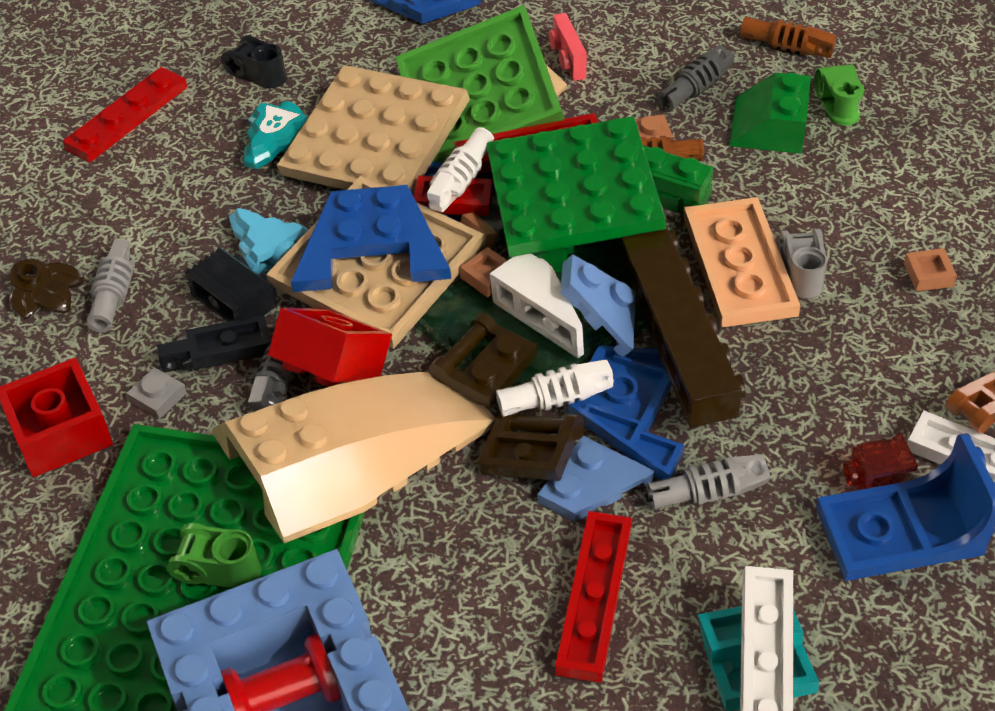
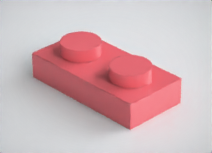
(571, 51)

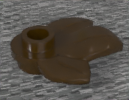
(45, 289)

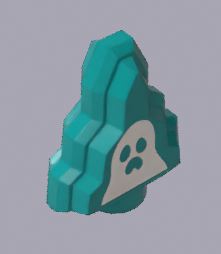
(271, 132)

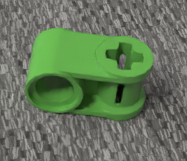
(839, 92)
(214, 557)

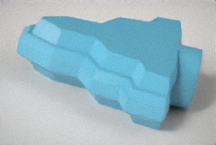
(264, 239)

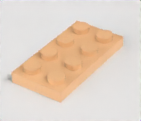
(741, 262)

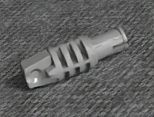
(110, 285)
(710, 481)

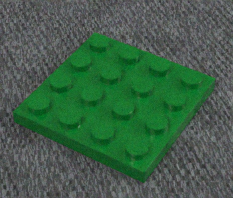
(574, 186)

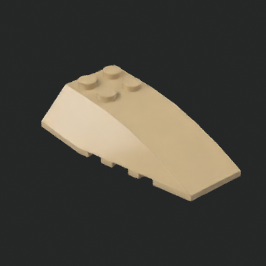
(348, 444)

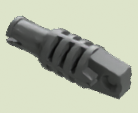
(696, 77)
(269, 383)

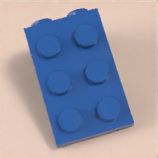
(914, 521)

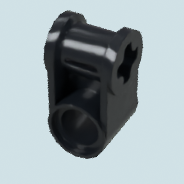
(256, 62)

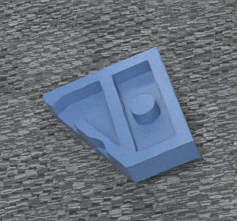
(601, 300)
(592, 479)

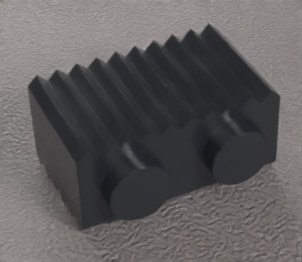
(230, 286)

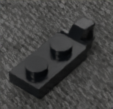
(216, 344)

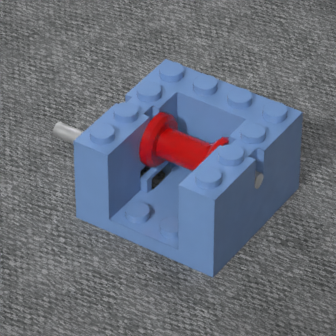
(278, 646)

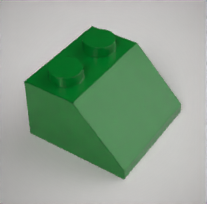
(772, 114)

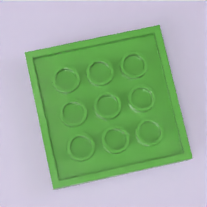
(500, 70)

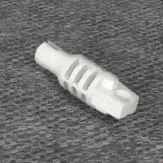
(458, 170)
(555, 388)

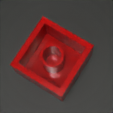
(328, 345)
(54, 417)

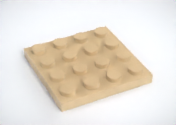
(373, 129)
(380, 286)

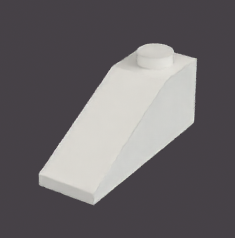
(532, 294)

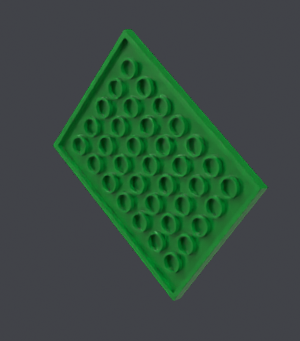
(96, 634)

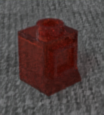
(879, 463)

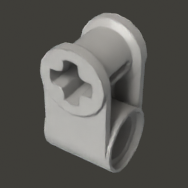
(804, 261)

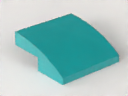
(722, 642)

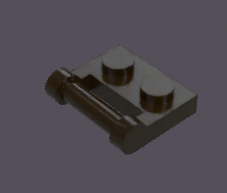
(492, 369)
(530, 453)

